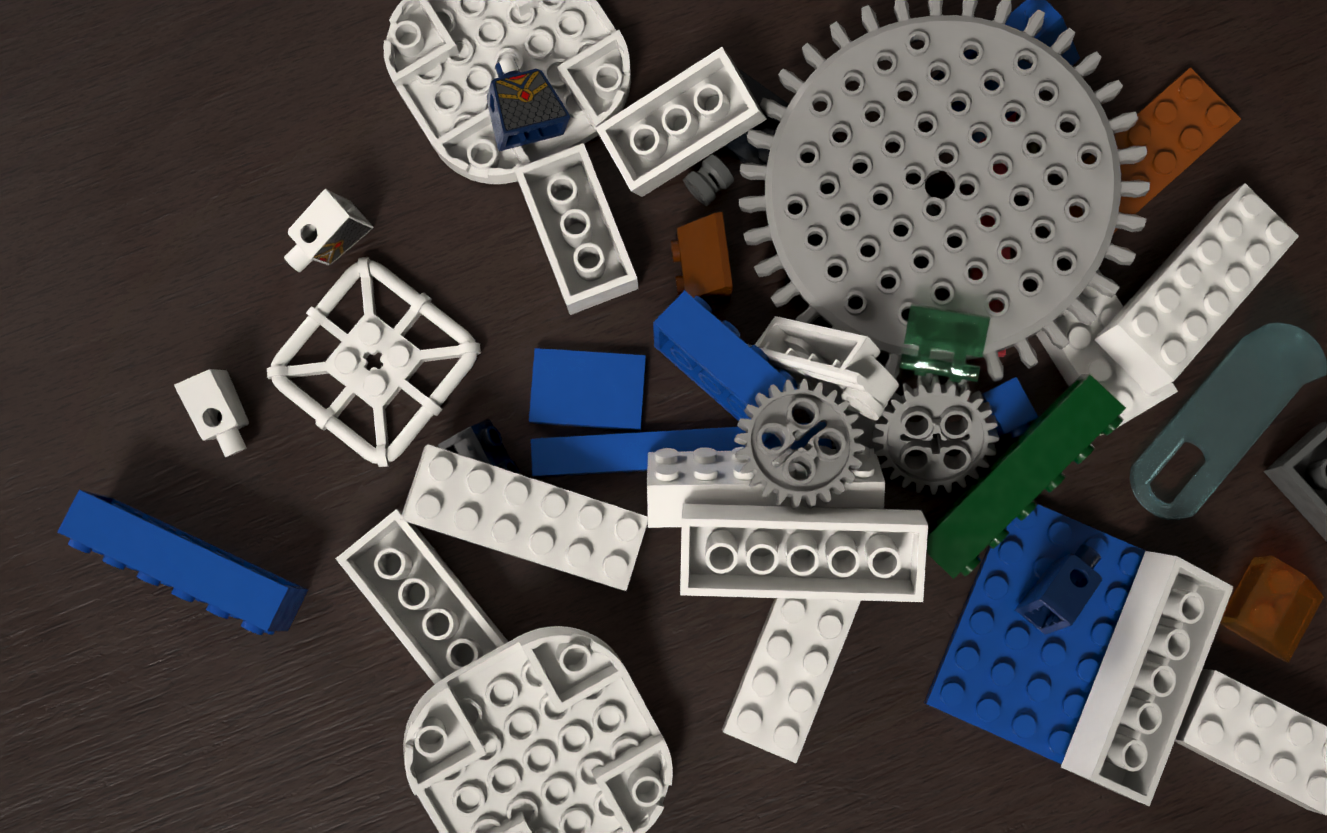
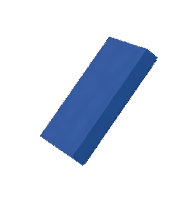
(587, 389)

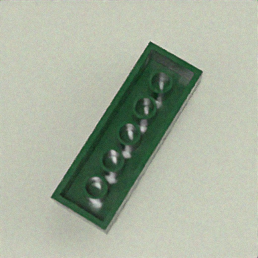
(1022, 473)

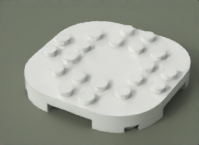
(447, 57)
(538, 742)

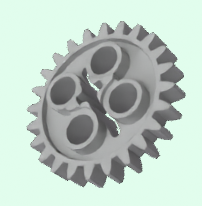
(935, 405)
(822, 469)

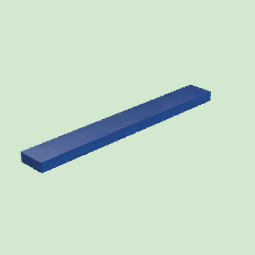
(630, 450)

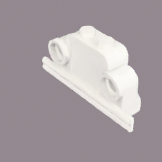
(833, 358)

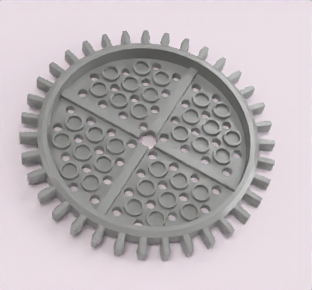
(999, 49)

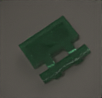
(944, 331)

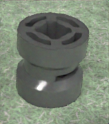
(708, 180)

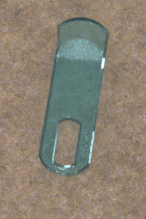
(1230, 413)

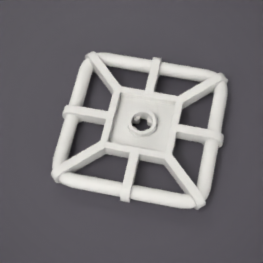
(380, 385)

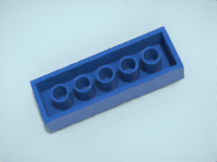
(182, 562)

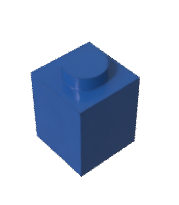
(1010, 408)

